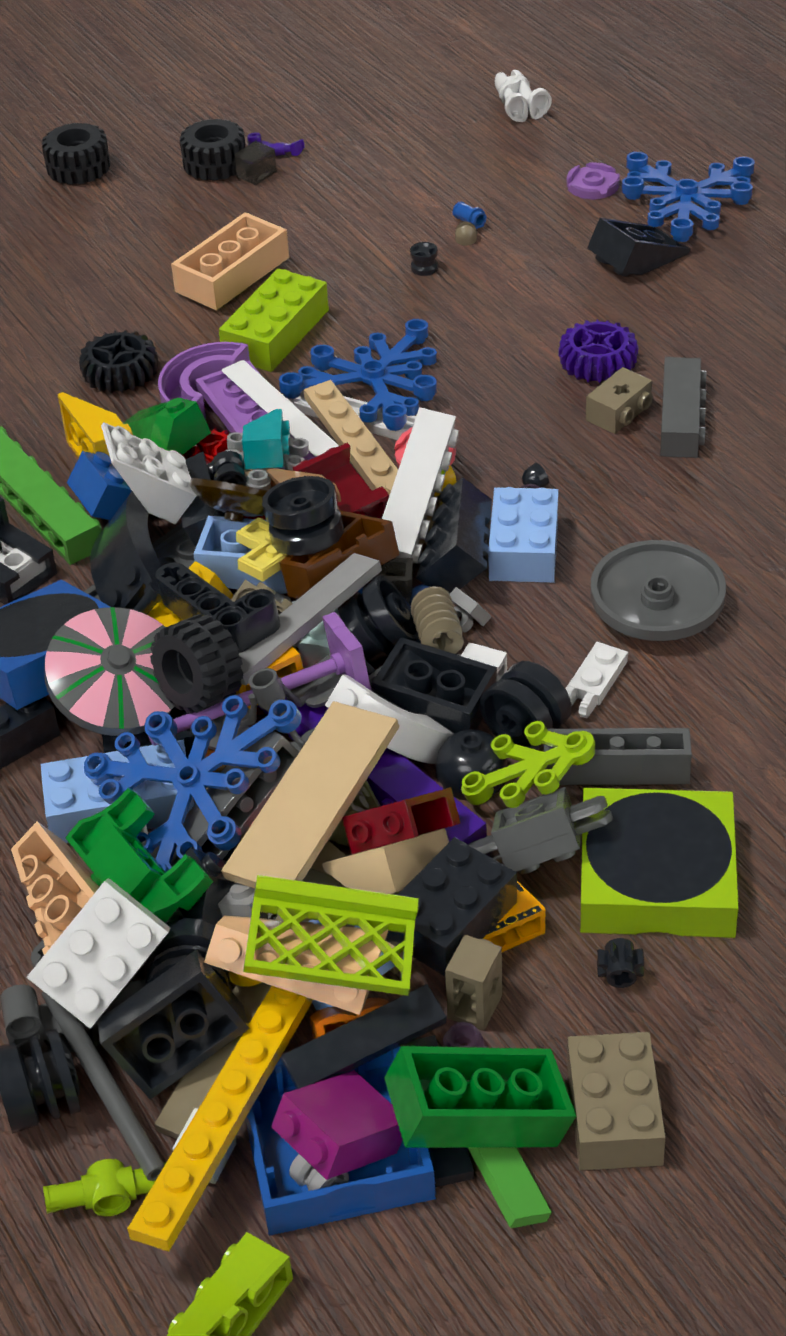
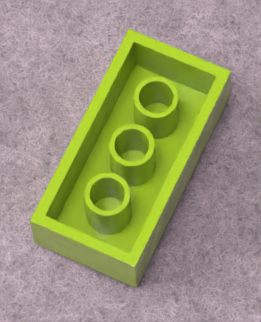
(277, 317)

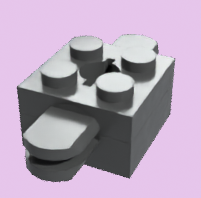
(542, 830)

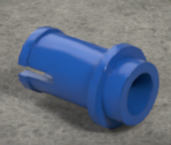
(469, 214)

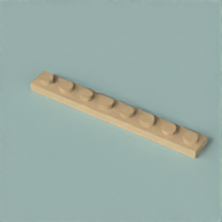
(346, 427)

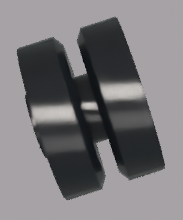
(303, 515)
(378, 618)
(522, 697)

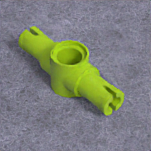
(105, 1188)

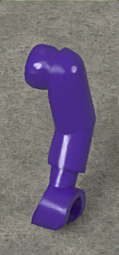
(280, 148)

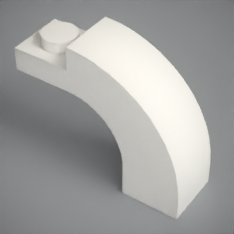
(417, 734)

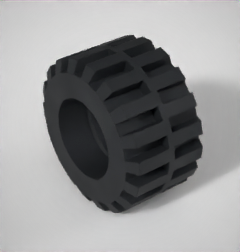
(210, 148)
(76, 153)
(196, 663)

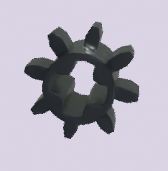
(620, 963)

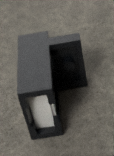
(23, 561)

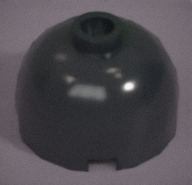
(463, 754)

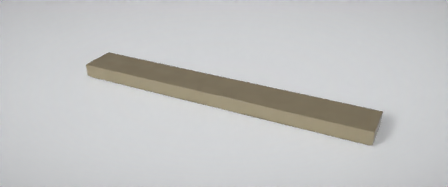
(197, 1083)

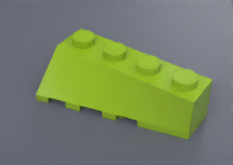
(238, 1292)

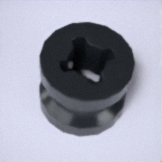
(424, 258)

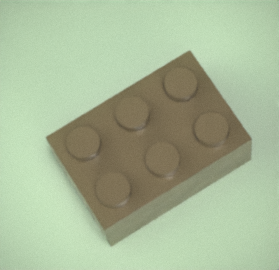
(615, 1101)

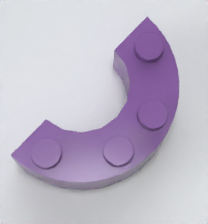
(179, 374)

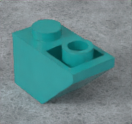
(266, 441)

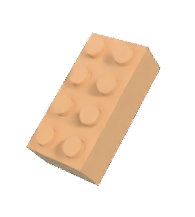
(230, 261)

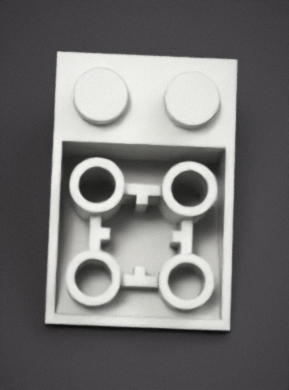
(152, 473)

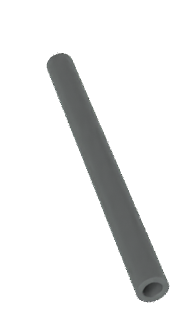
(107, 1089)

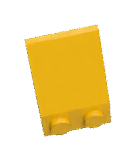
(83, 424)

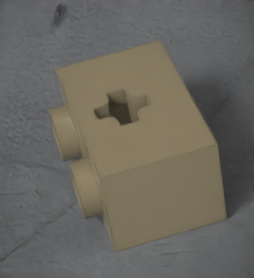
(618, 400)
(474, 981)

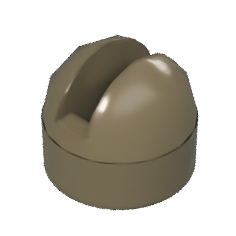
(466, 234)

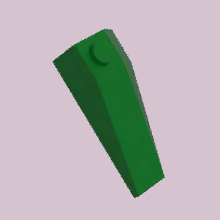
(171, 425)

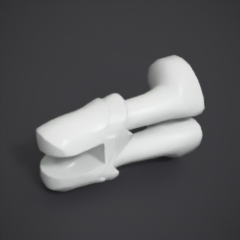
(519, 98)

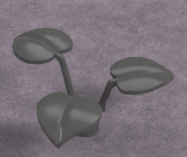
(268, 689)

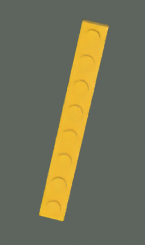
(218, 1120)

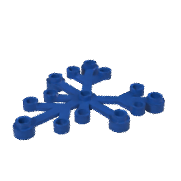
(686, 191)
(375, 374)
(227, 752)

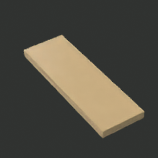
(312, 796)

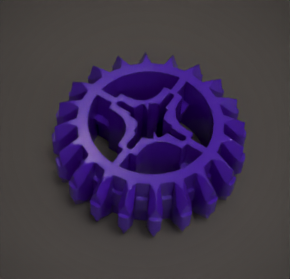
(597, 350)

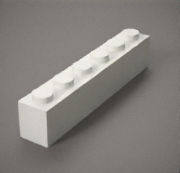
(419, 479)

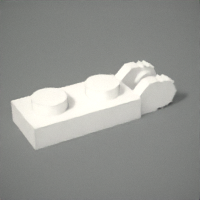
(596, 676)

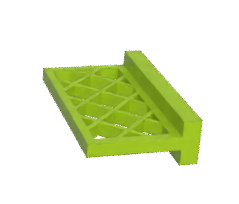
(333, 909)

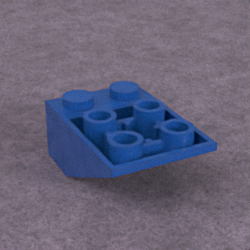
(98, 484)

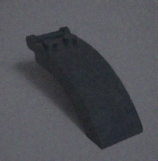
(125, 560)

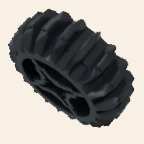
(118, 361)

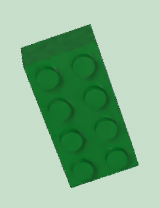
(478, 1097)

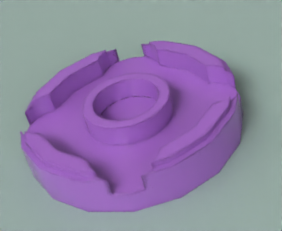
(593, 181)

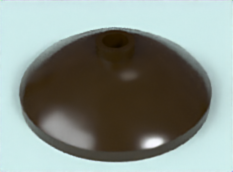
(230, 498)

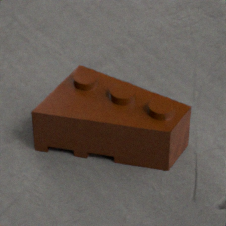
(361, 535)

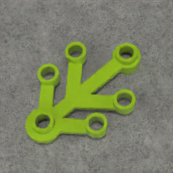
(568, 750)

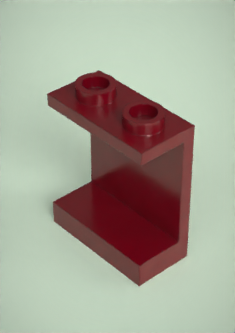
(354, 492)
(401, 820)

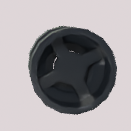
(229, 468)

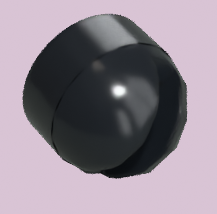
(535, 475)

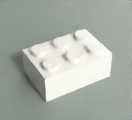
(98, 952)

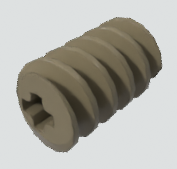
(437, 620)

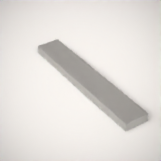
(309, 610)

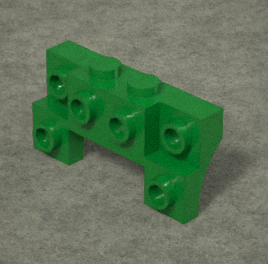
(112, 851)

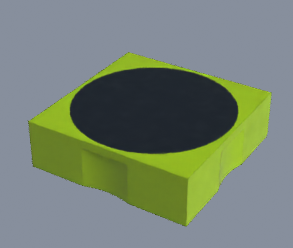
(661, 864)

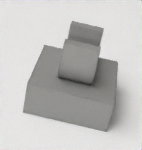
(468, 610)

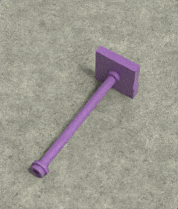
(346, 659)

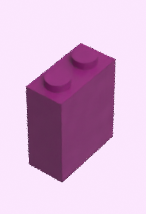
(338, 1124)

